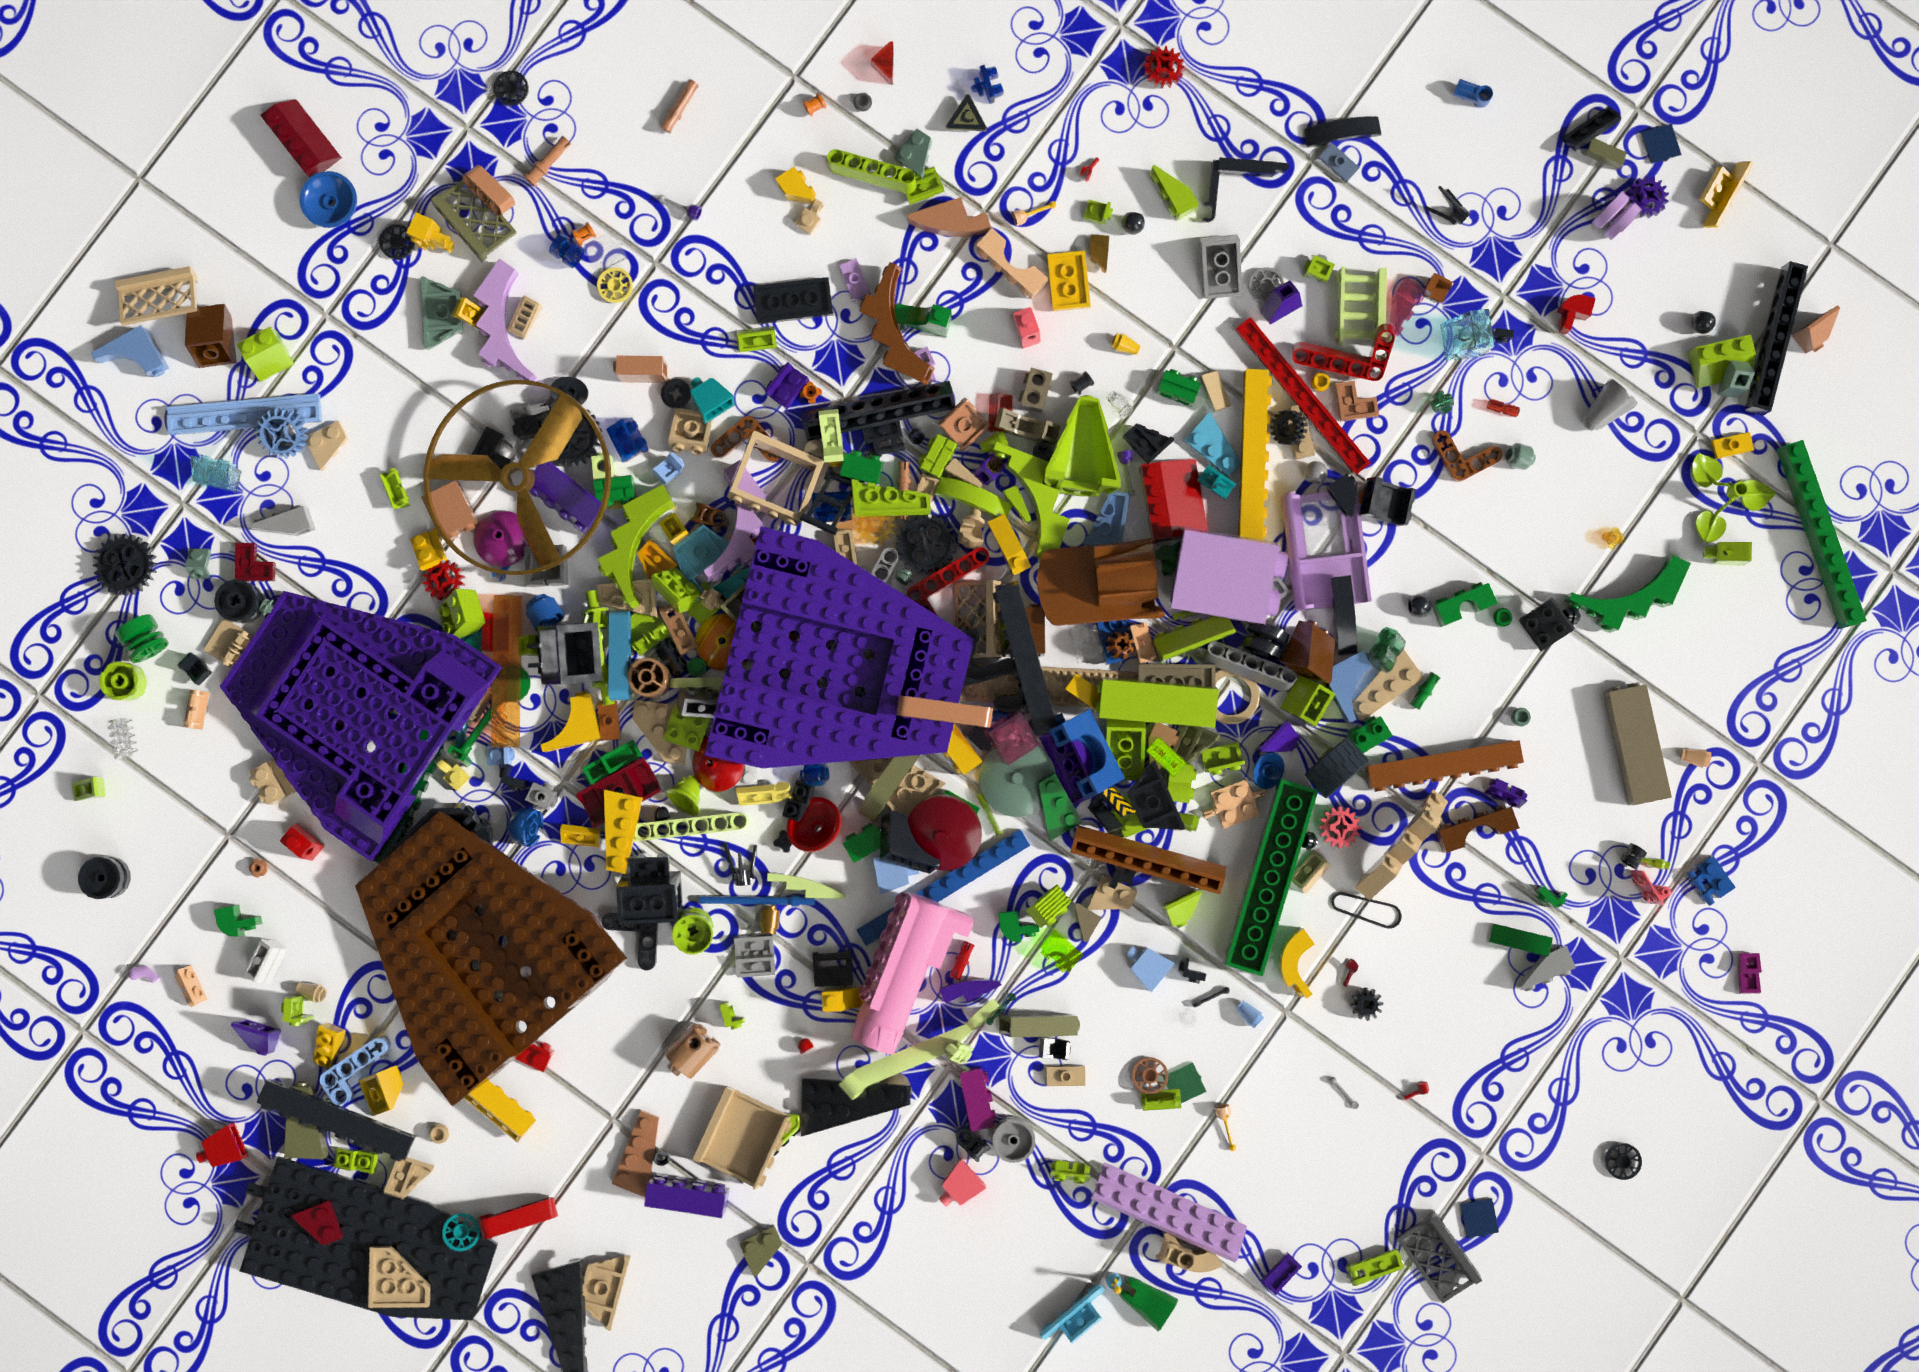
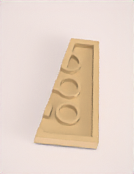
(1386, 687)

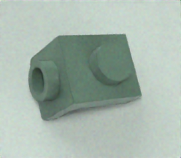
(198, 563)

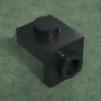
(195, 668)
(514, 783)
(1194, 976)
(1054, 1048)

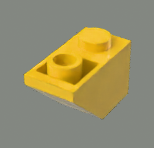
(794, 187)

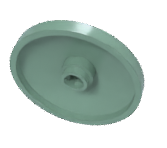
(1014, 787)

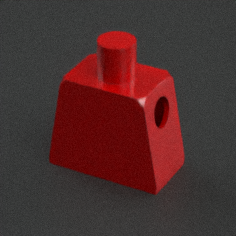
(300, 841)
(223, 1147)

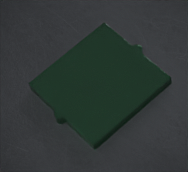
(1187, 1081)

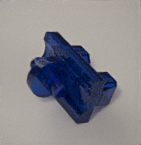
(992, 91)

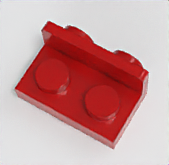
(537, 1055)

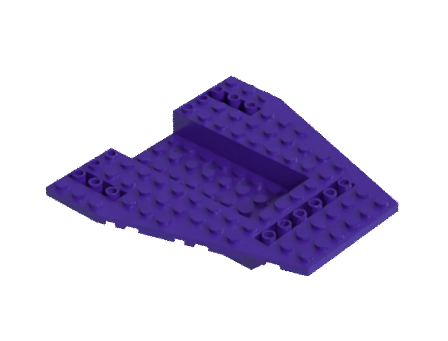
(824, 598)
(402, 666)

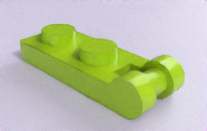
(1375, 1267)

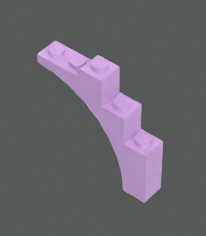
(494, 295)
(747, 526)

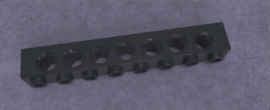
(1776, 338)
(884, 409)

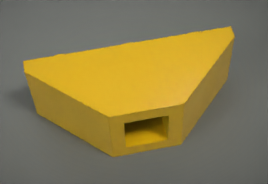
(328, 1044)

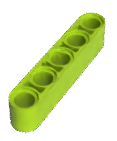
(880, 169)

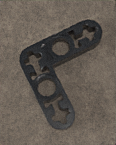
(644, 932)

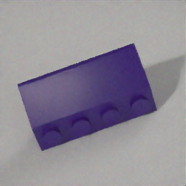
(565, 496)
(1071, 764)

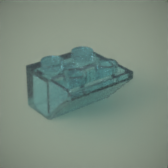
(215, 473)

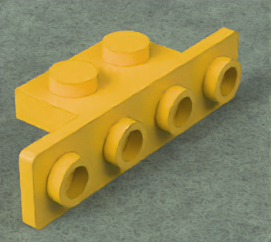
(1722, 190)

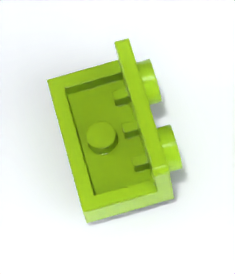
(1221, 758)
(293, 1011)

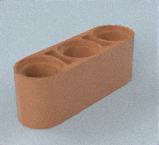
(488, 190)

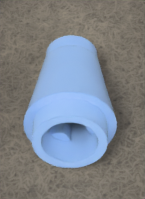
(1249, 1014)

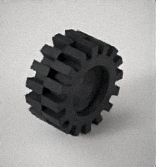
(1278, 427)

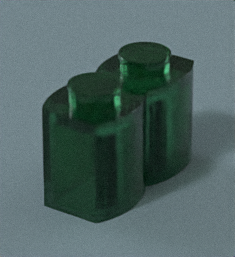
(1385, 651)

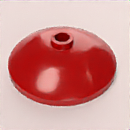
(719, 776)
(819, 814)

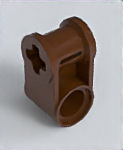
(706, 516)

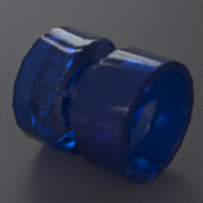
(569, 252)

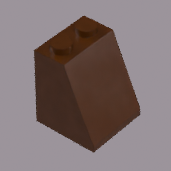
(210, 336)
(1037, 623)
(1310, 652)

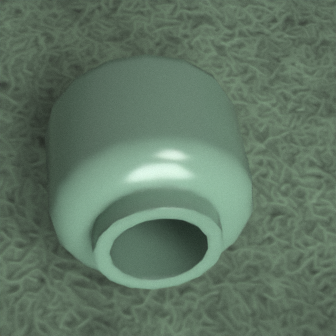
(1520, 456)

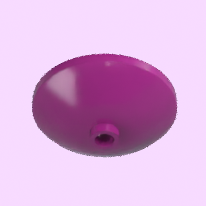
(503, 550)

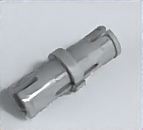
(530, 409)

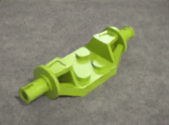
(591, 615)

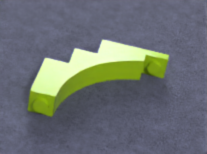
(1031, 472)

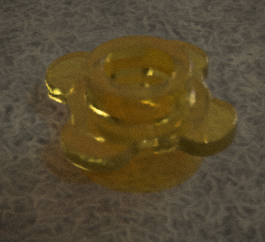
(1619, 539)

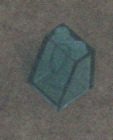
(1467, 335)

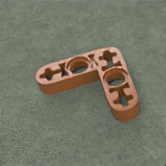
(741, 423)
(1464, 465)

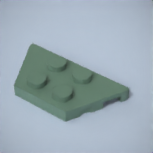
(437, 309)

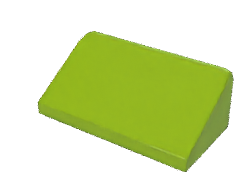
(756, 339)

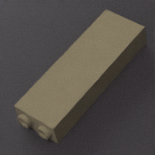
(1637, 744)

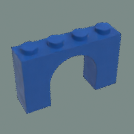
(1105, 767)

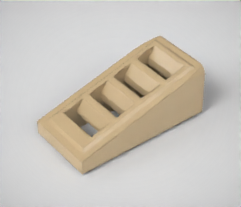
(518, 314)
(958, 471)

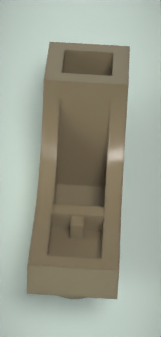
(1027, 427)

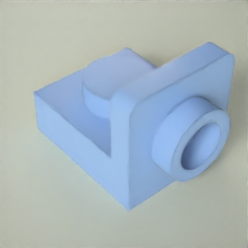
(500, 756)

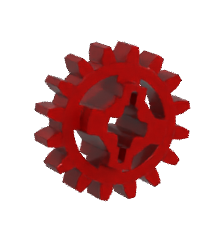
(1165, 75)
(445, 572)

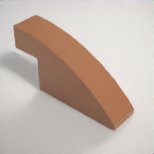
(949, 220)

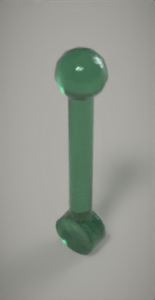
(1011, 997)

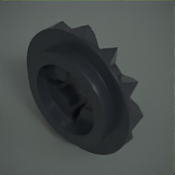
(671, 386)

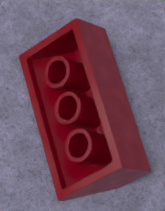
(301, 137)

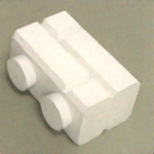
(265, 961)

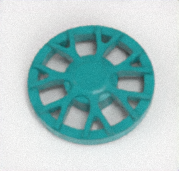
(461, 1232)

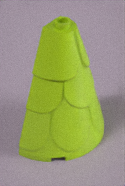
(1084, 454)

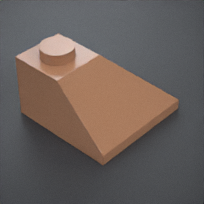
(1818, 331)

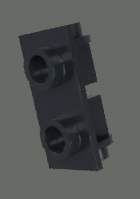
(668, 650)

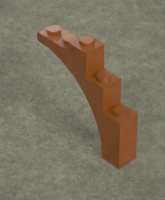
(887, 332)

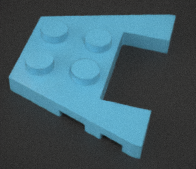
(699, 552)

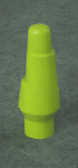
(1656, 863)

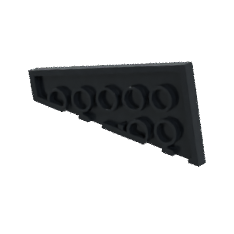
(828, 1106)

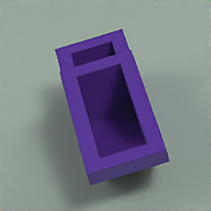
(968, 988)

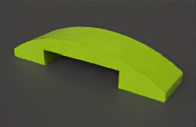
(972, 496)

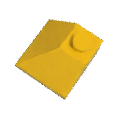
(382, 1089)

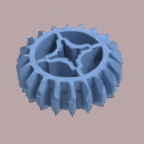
(273, 445)

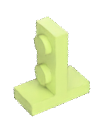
(831, 435)

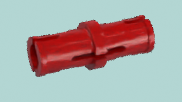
(961, 960)

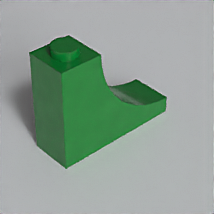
(931, 319)

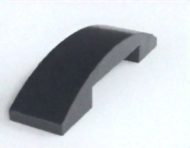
(1342, 129)

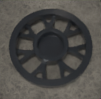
(511, 88)
(396, 242)
(1623, 1161)

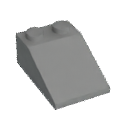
(1221, 266)

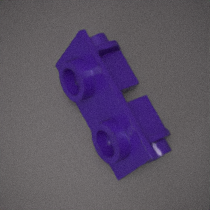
(1514, 797)

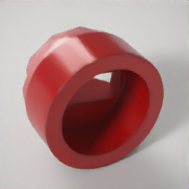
(804, 1045)

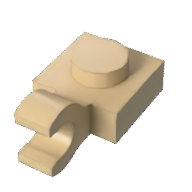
(808, 219)

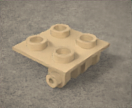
(228, 642)

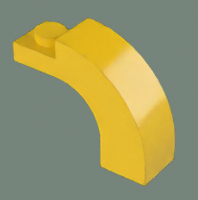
(1288, 961)

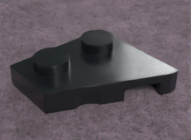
(1147, 442)

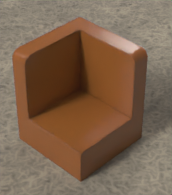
(1437, 287)

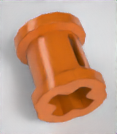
(814, 104)
(584, 233)

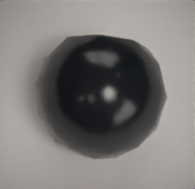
(1133, 223)
(1703, 322)
(1419, 605)

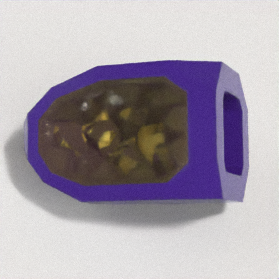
(989, 469)

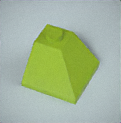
(1181, 908)

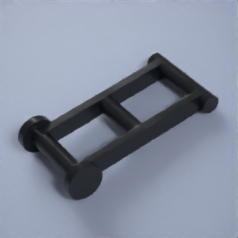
(829, 475)

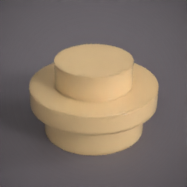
(439, 1133)

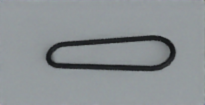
(1363, 918)

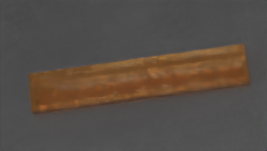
(507, 684)

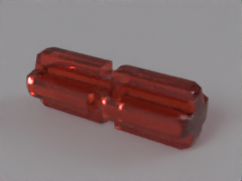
(1506, 409)

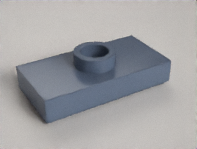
(1339, 162)

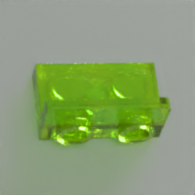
(1061, 950)

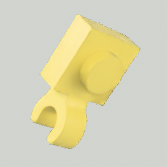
(455, 775)

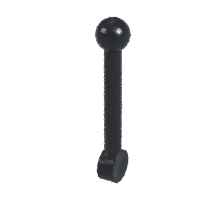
(1225, 990)

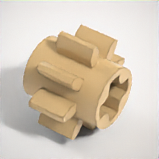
(711, 599)

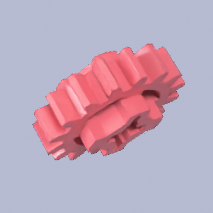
(1339, 819)

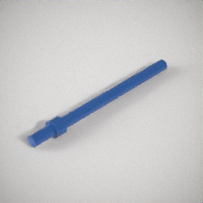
(794, 900)

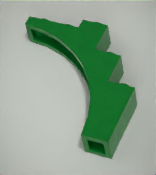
(1660, 589)

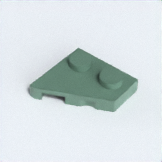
(915, 152)

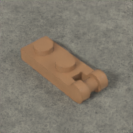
(679, 630)

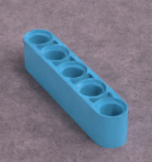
(619, 655)

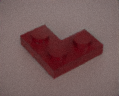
(247, 566)

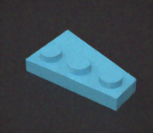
(1213, 446)

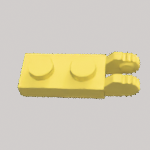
(763, 794)

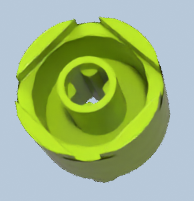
(133, 677)

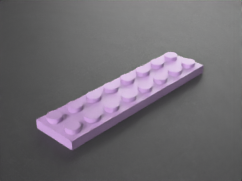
(1169, 1212)

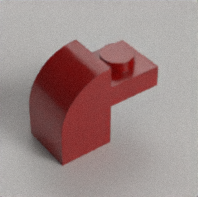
(1574, 307)

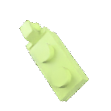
(959, 1052)

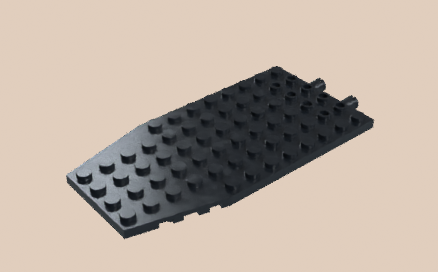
(367, 1217)

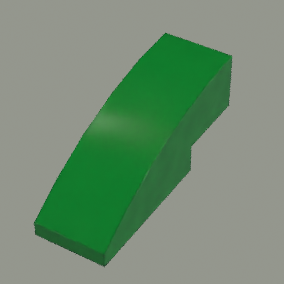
(611, 762)
(1521, 939)

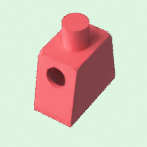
(1026, 326)
(961, 1184)

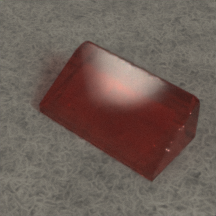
(998, 401)

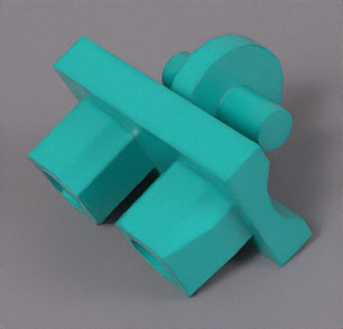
(1216, 482)

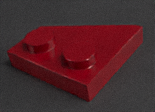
(320, 1222)

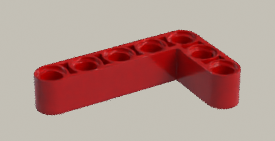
(1348, 358)
(943, 584)

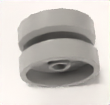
(1013, 1127)

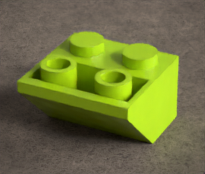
(676, 589)
(461, 613)
(1307, 701)

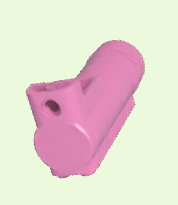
(913, 940)

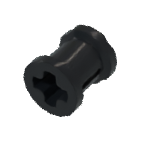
(1081, 383)

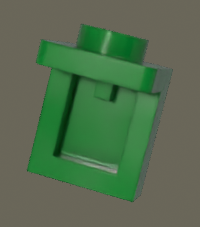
(1547, 897)

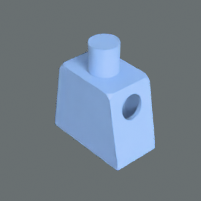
(891, 876)
(1149, 966)

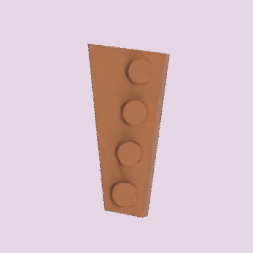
(637, 1160)

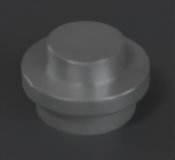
(862, 102)

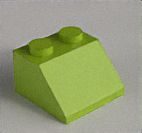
(265, 353)

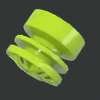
(696, 941)

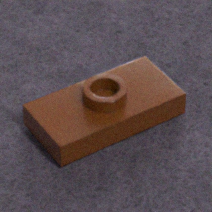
(609, 721)

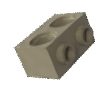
(1039, 391)

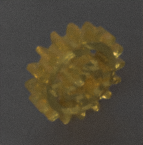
(868, 530)

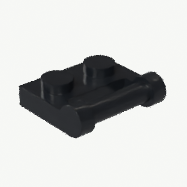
(832, 974)

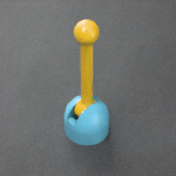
(1116, 1283)

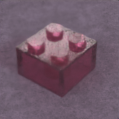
(1012, 737)

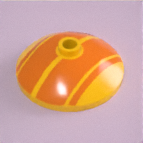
(708, 639)

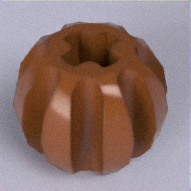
(1122, 640)

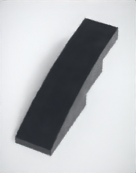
(1344, 615)

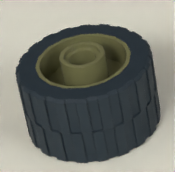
(1336, 767)

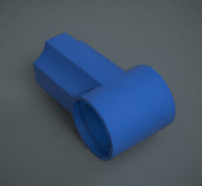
(1471, 91)

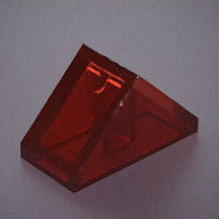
(884, 62)

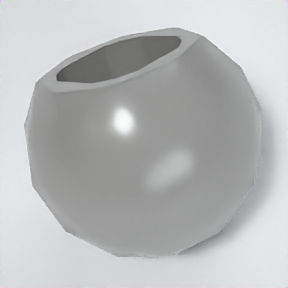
(1315, 472)

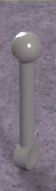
(1354, 1104)

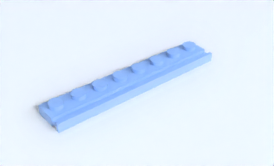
(239, 414)

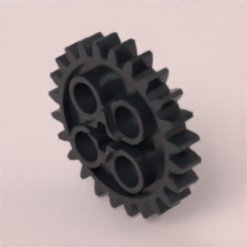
(574, 452)
(909, 548)
(109, 570)

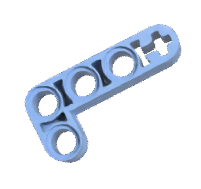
(356, 1065)

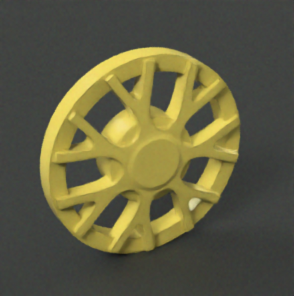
(615, 285)

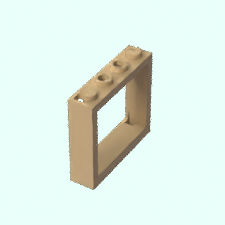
(788, 453)

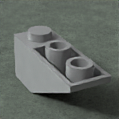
(292, 522)
(1546, 968)

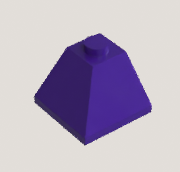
(1280, 739)
(257, 1035)

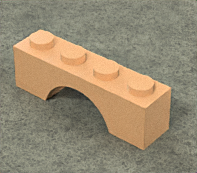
(1028, 280)

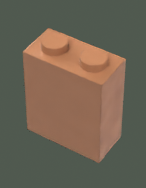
(641, 369)
(452, 509)

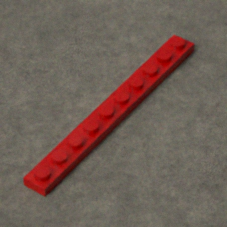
(1302, 396)

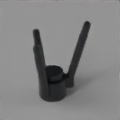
(1458, 214)
(741, 876)

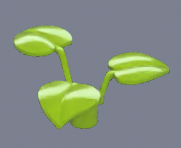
(1753, 493)

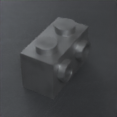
(697, 702)

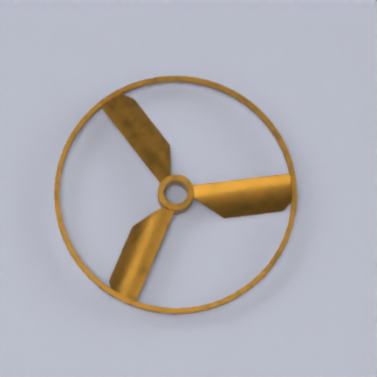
(545, 447)

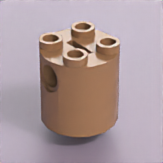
(649, 678)
(686, 1056)

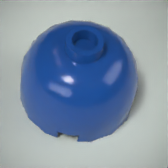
(524, 826)

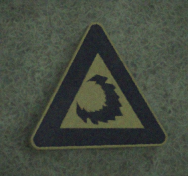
(966, 117)

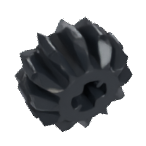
(1369, 996)

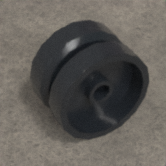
(228, 598)
(1265, 640)
(104, 877)

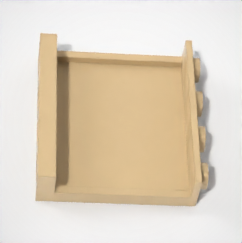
(743, 1137)

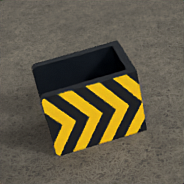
(1104, 815)

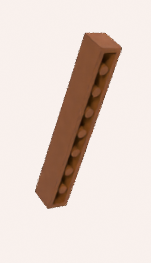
(1444, 764)
(1148, 859)

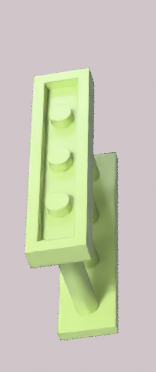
(1377, 298)

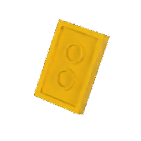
(1068, 281)

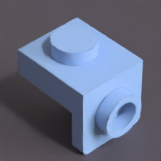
(669, 468)

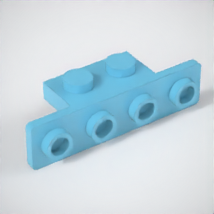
(1078, 1318)

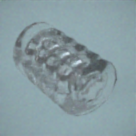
(122, 738)

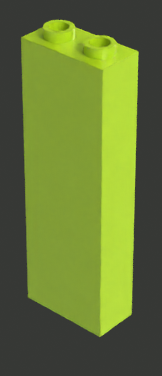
(1157, 702)

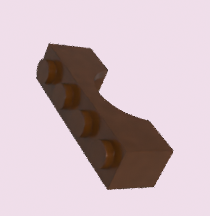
(1454, 836)

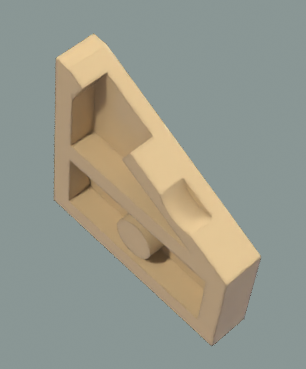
(326, 443)
(1108, 898)
(406, 1177)

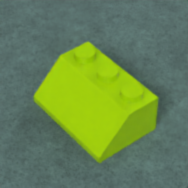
(1711, 360)

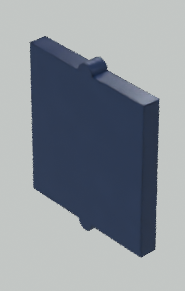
(1661, 143)
(1479, 1218)

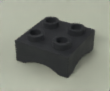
(1546, 624)

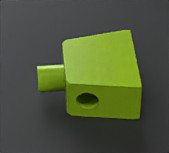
(1737, 553)

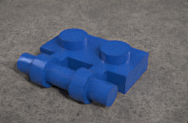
(1716, 878)

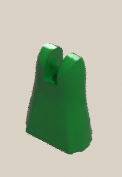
(1149, 1302)

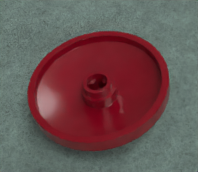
(946, 830)

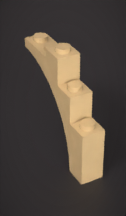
(1404, 847)

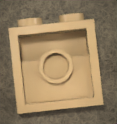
(689, 432)
(271, 783)

